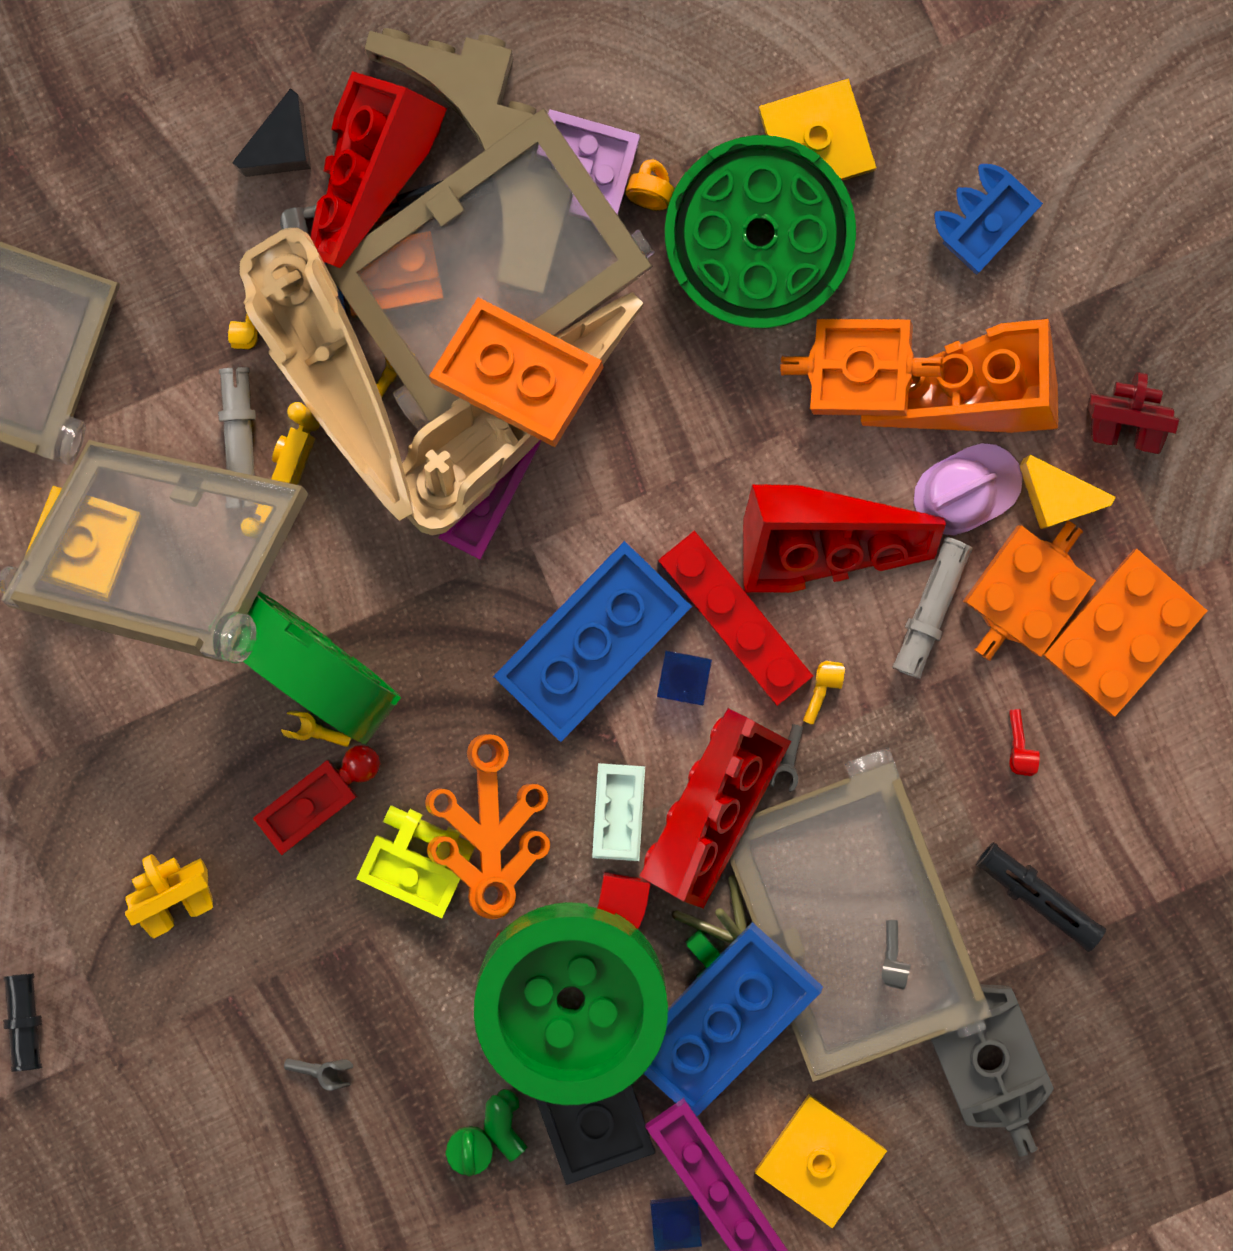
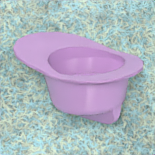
(969, 487)

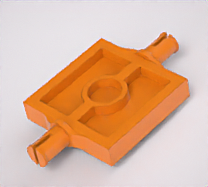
(861, 367)
(1029, 591)

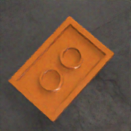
(516, 372)
(1124, 632)

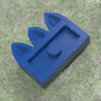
(989, 218)

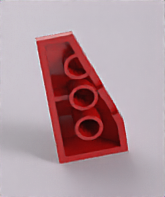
(378, 147)
(814, 534)

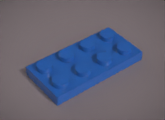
(592, 641)
(729, 1018)

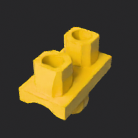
(163, 887)

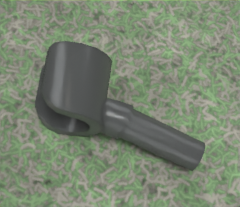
(297, 217)
(789, 758)
(894, 972)
(324, 1072)

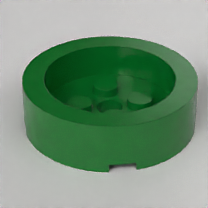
(770, 182)
(317, 672)
(563, 1051)

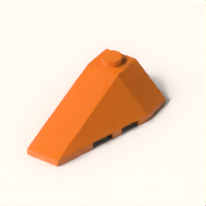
(987, 385)

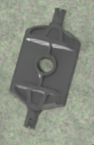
(1011, 1090)

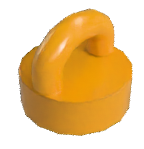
(650, 190)

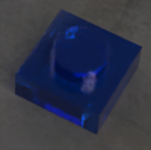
(684, 678)
(675, 1223)

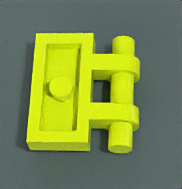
(408, 874)

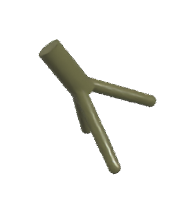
(733, 929)

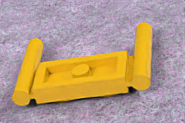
(293, 451)

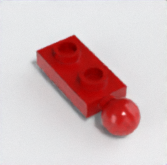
(316, 798)

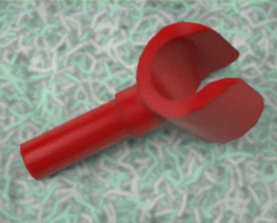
(1021, 760)

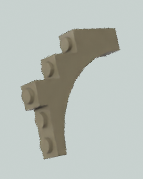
(467, 82)

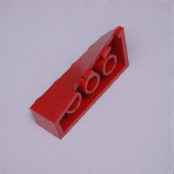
(714, 808)

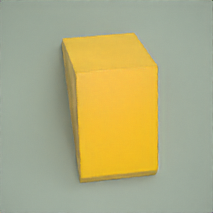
(1059, 495)

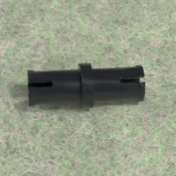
(22, 1022)

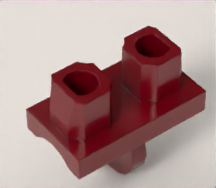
(1152, 420)

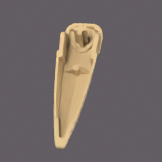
(318, 352)
(469, 450)

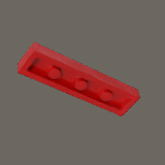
(735, 618)

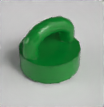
(469, 1151)

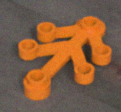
(490, 834)

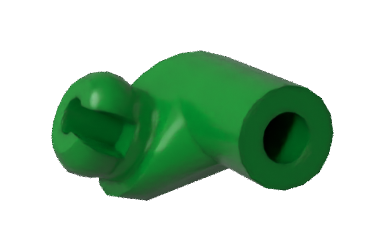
(499, 1121)

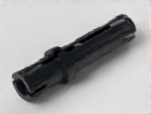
(997, 862)

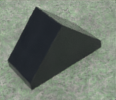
(279, 142)

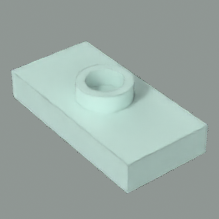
(618, 812)

